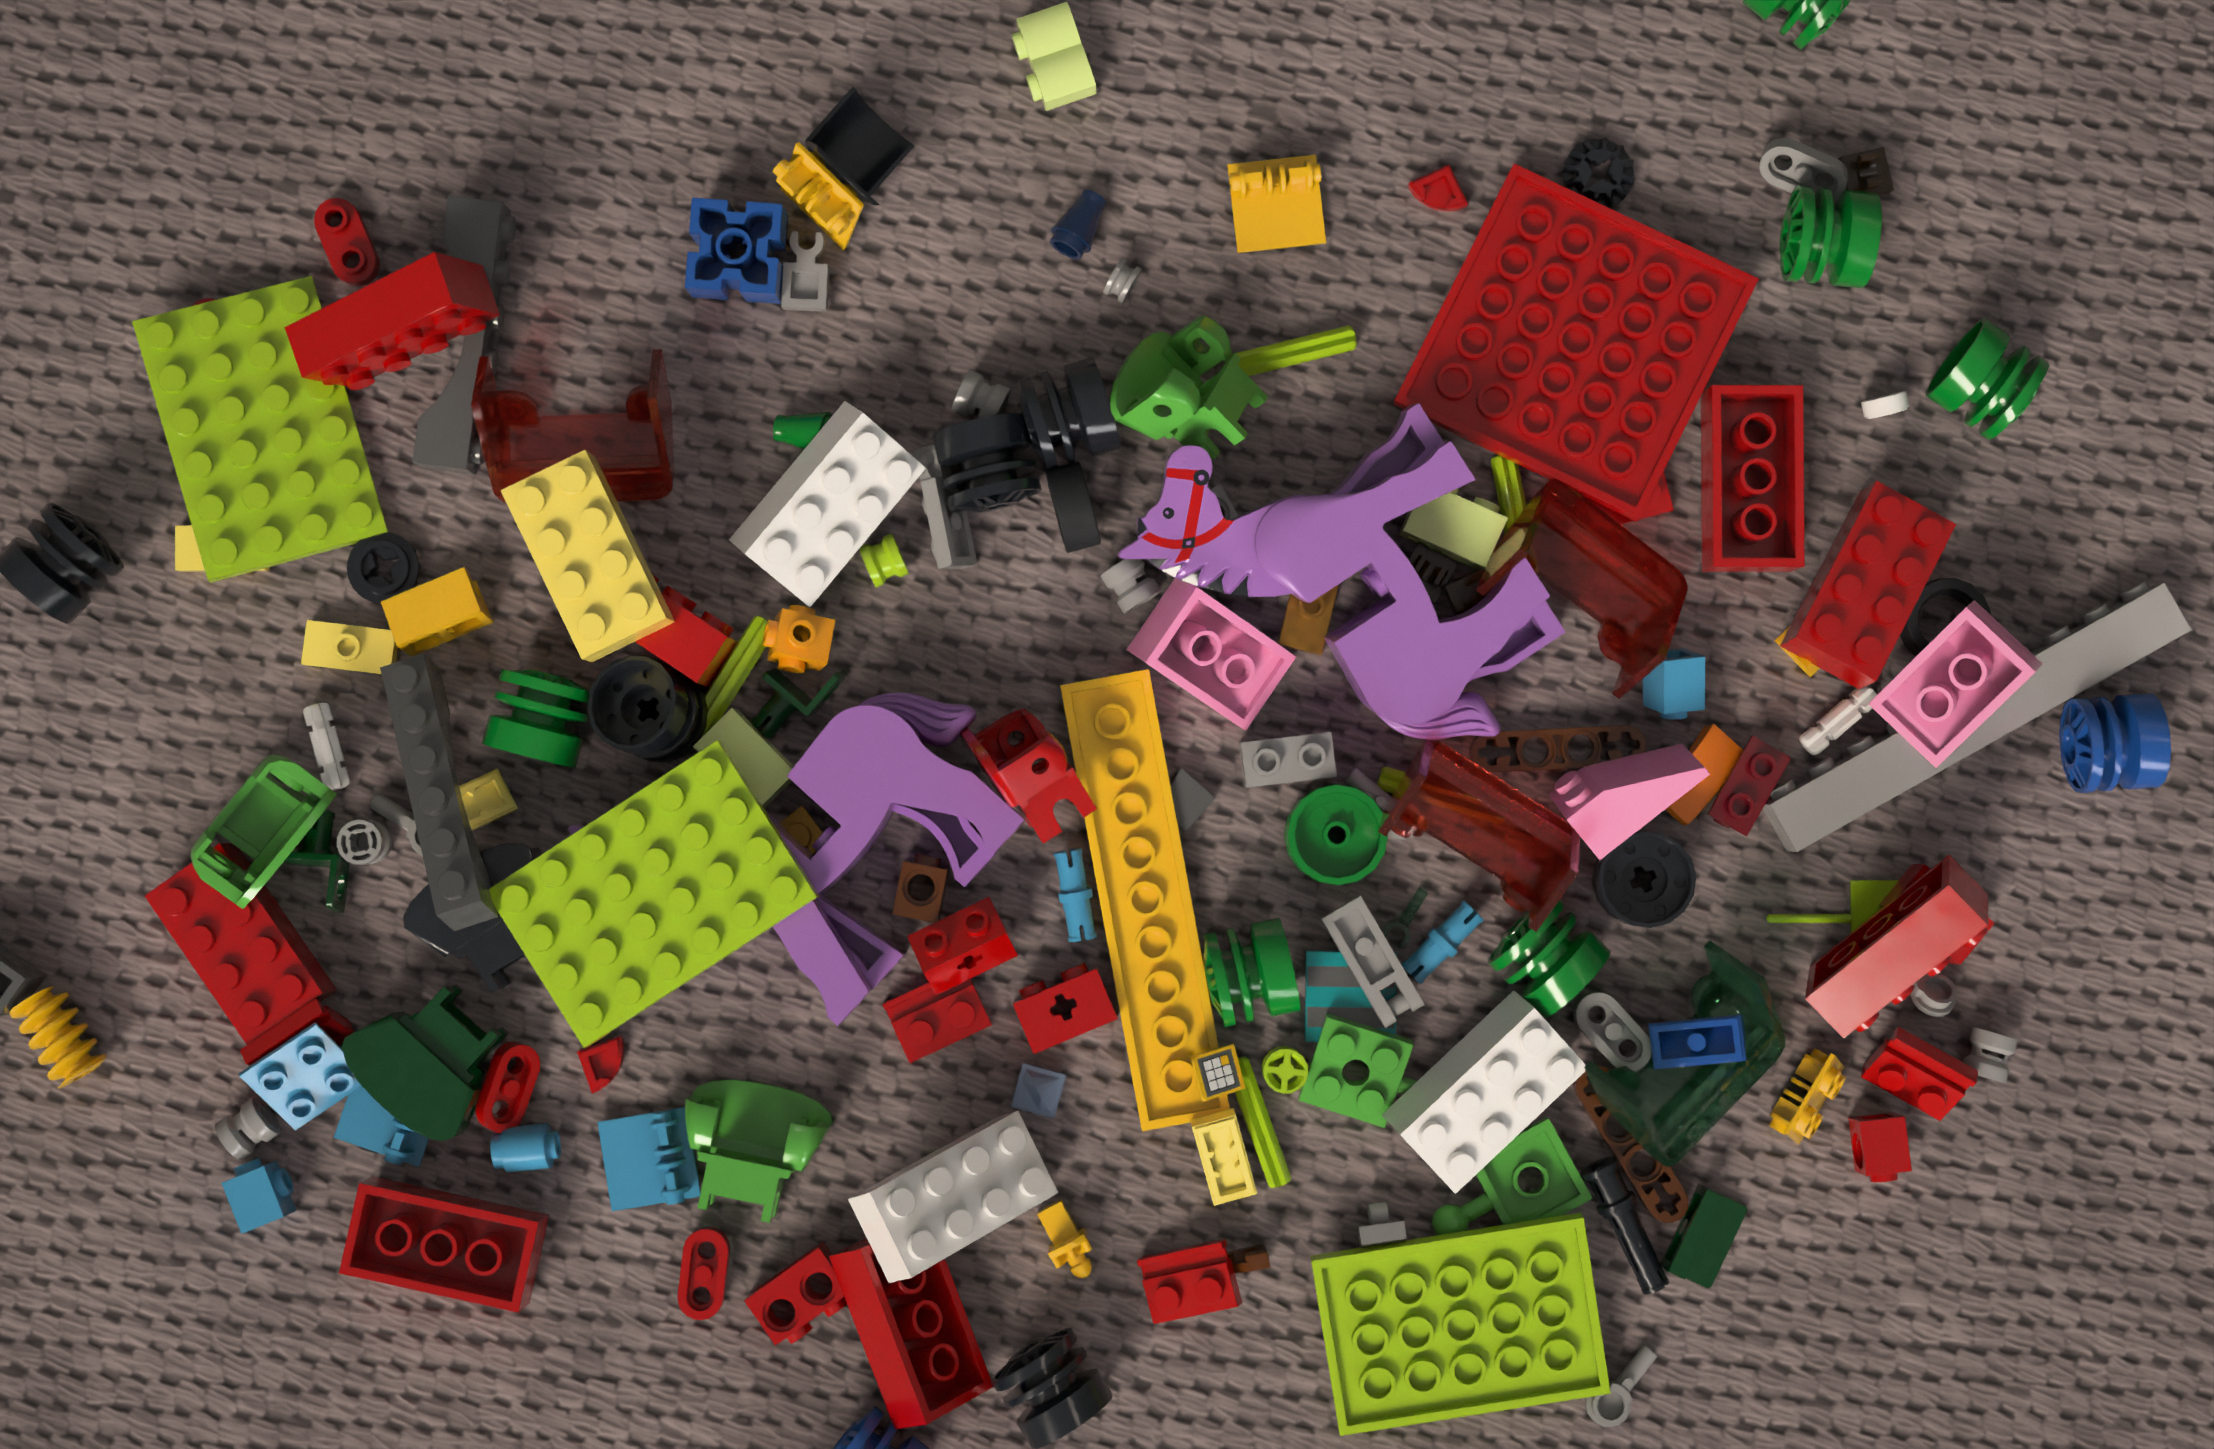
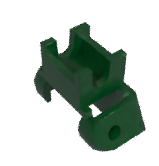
(424, 1065)

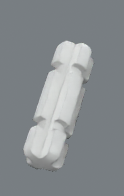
(1837, 720)
(326, 746)

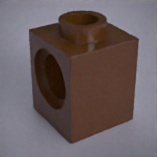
(911, 907)

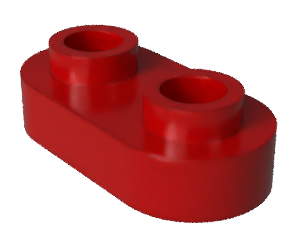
(345, 240)
(510, 1087)
(703, 1272)

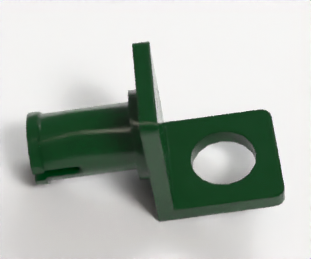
(790, 698)
(317, 853)

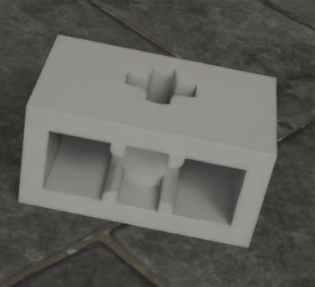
(1287, 760)

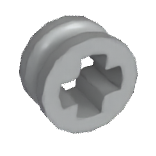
(1122, 281)

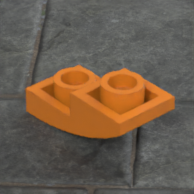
(1718, 756)

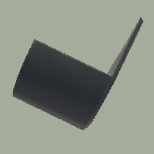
(858, 145)

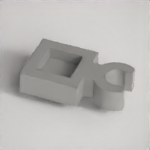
(805, 282)

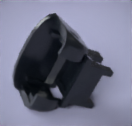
(486, 943)

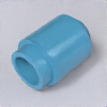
(525, 1148)

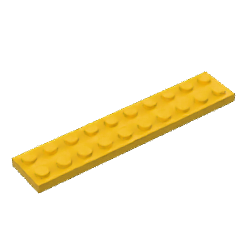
(1143, 894)

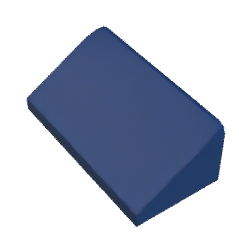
(1698, 1041)

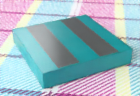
(1334, 990)

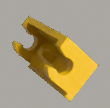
(436, 612)

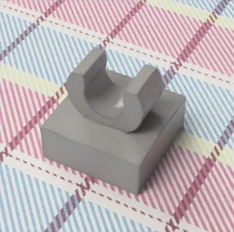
(1380, 1229)

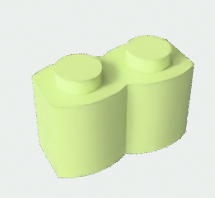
(1055, 56)

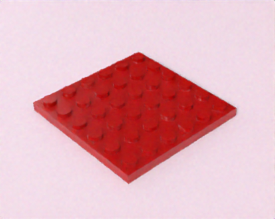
(1576, 341)

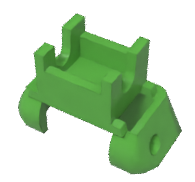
(1163, 390)
(263, 823)
(752, 1139)

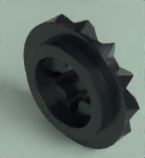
(1597, 151)
(363, 563)

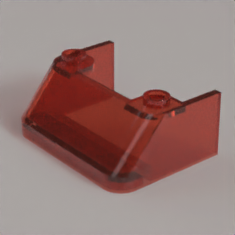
(629, 446)
(1599, 570)
(1489, 825)

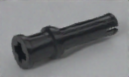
(1618, 1207)

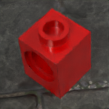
(1880, 1146)

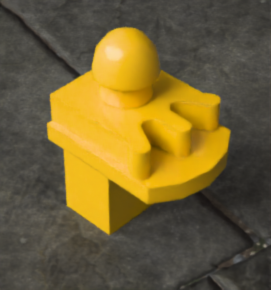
(1068, 1241)

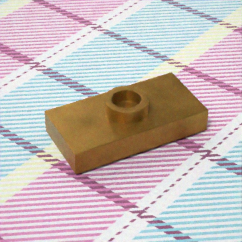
(1307, 623)

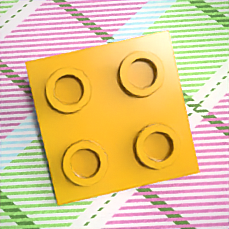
(819, 194)
(1276, 203)
(1826, 1081)

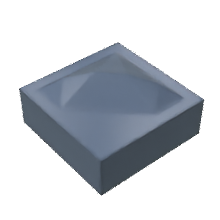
(1038, 1090)

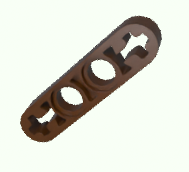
(1557, 745)
(1624, 1148)

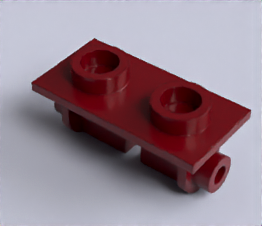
(1748, 786)

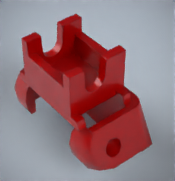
(1021, 785)

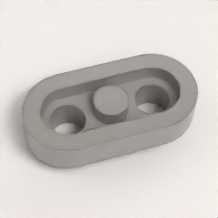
(1803, 167)
(1612, 1030)

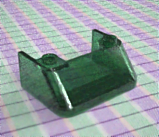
(1678, 1105)

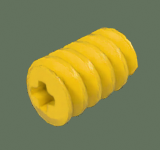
(57, 1036)

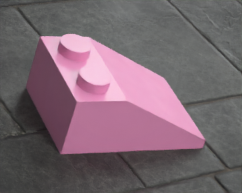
(1211, 652)
(1955, 683)
(1624, 794)

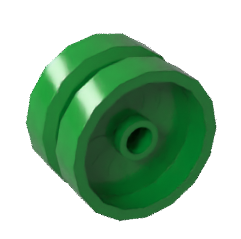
(1308, 835)

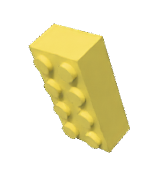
(587, 556)

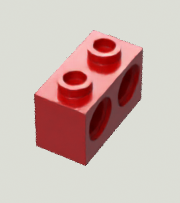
(794, 1286)

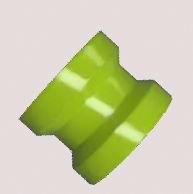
(883, 560)
(1291, 1071)

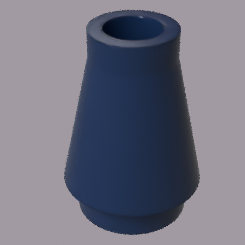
(1077, 227)

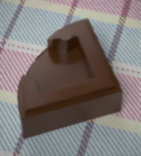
(1252, 1259)

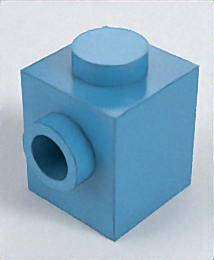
(1676, 685)
(259, 1194)

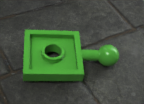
(1361, 1099)
(1557, 1194)

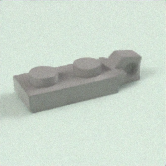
(949, 530)

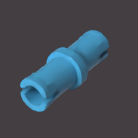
(1075, 894)
(1442, 942)

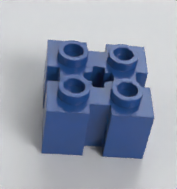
(718, 231)

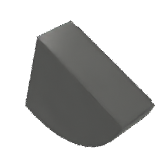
(1189, 799)

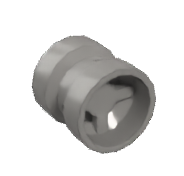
(979, 397)
(1130, 584)
(373, 844)
(1987, 1065)
(247, 1128)

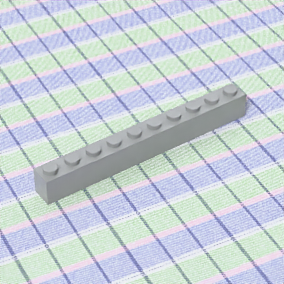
(1891, 765)

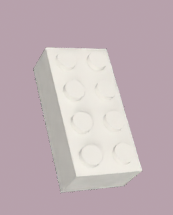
(827, 503)
(1485, 1091)
(953, 1197)

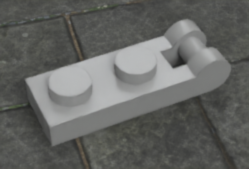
(1371, 959)

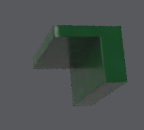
(1703, 1236)

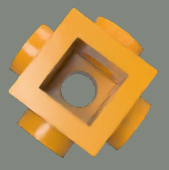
(813, 634)

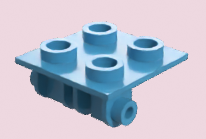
(302, 1076)
(375, 1129)
(648, 1159)

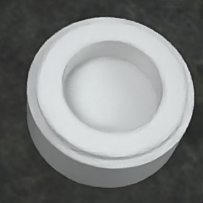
(1885, 405)

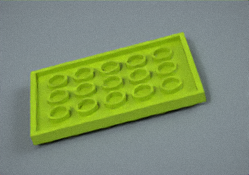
(256, 448)
(652, 893)
(1460, 1324)

